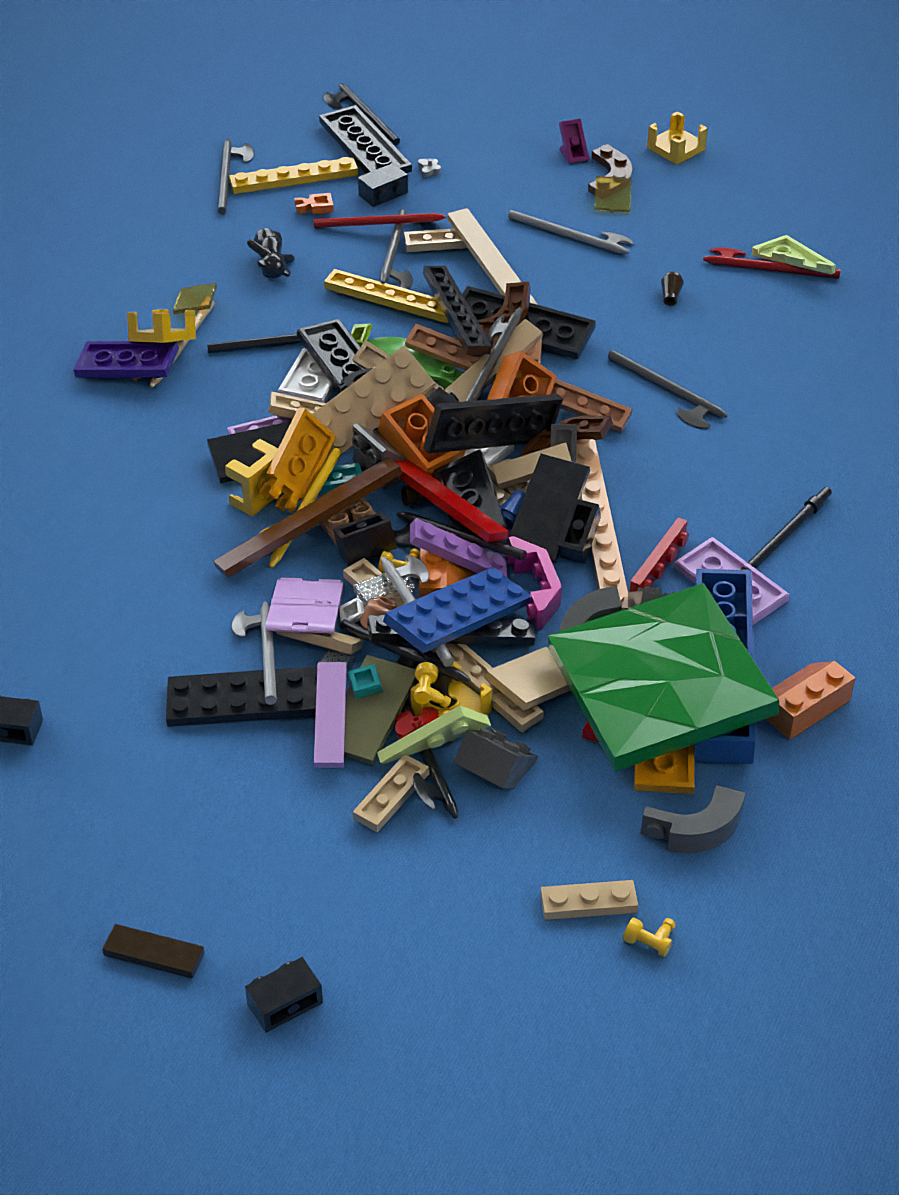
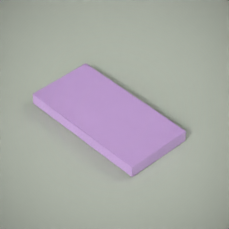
(714, 555)

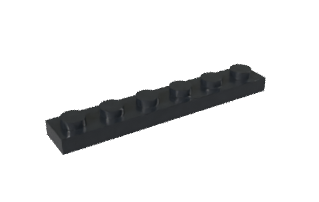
(499, 632)

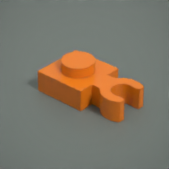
(316, 203)

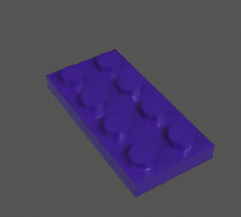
(125, 359)

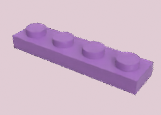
(454, 548)

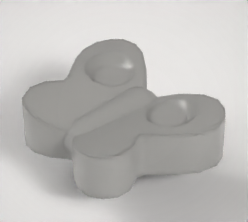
(429, 167)

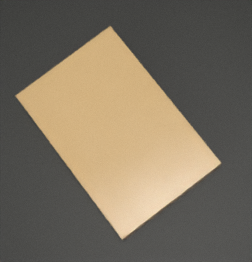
(529, 679)

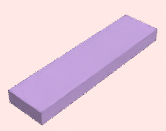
(330, 715)

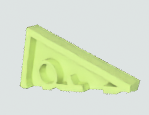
(793, 253)
(434, 734)

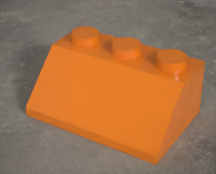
(521, 377)
(441, 573)
(811, 696)

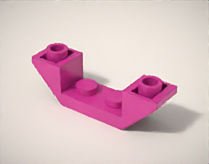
(548, 599)

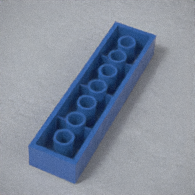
(734, 596)

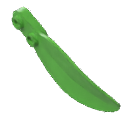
(441, 372)

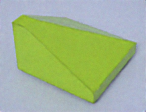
(361, 332)

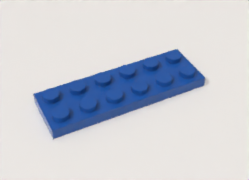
(456, 609)

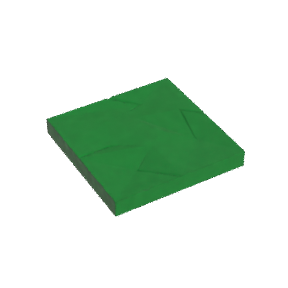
(662, 676)

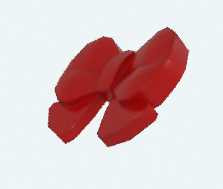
(407, 723)

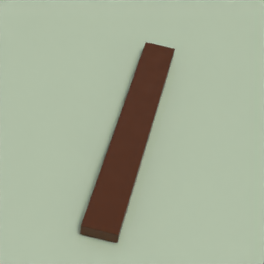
(307, 517)

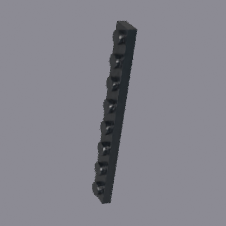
(457, 311)

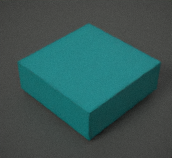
(364, 681)

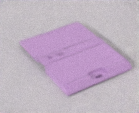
(305, 606)

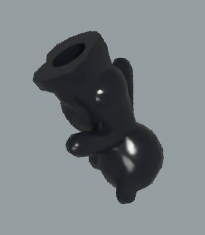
(268, 246)

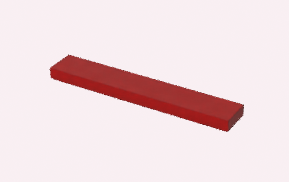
(451, 502)

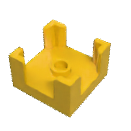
(676, 143)
(162, 328)
(252, 479)
(463, 694)

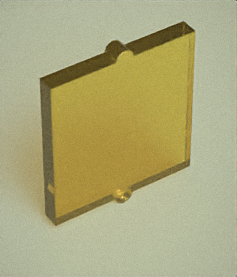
(612, 194)
(195, 298)

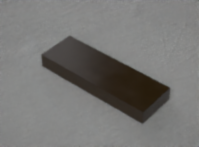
(153, 951)

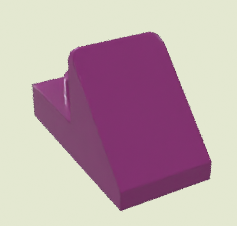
(574, 143)

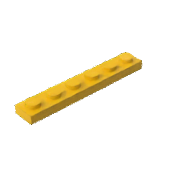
(293, 175)
(385, 294)

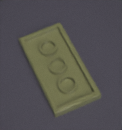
(373, 717)

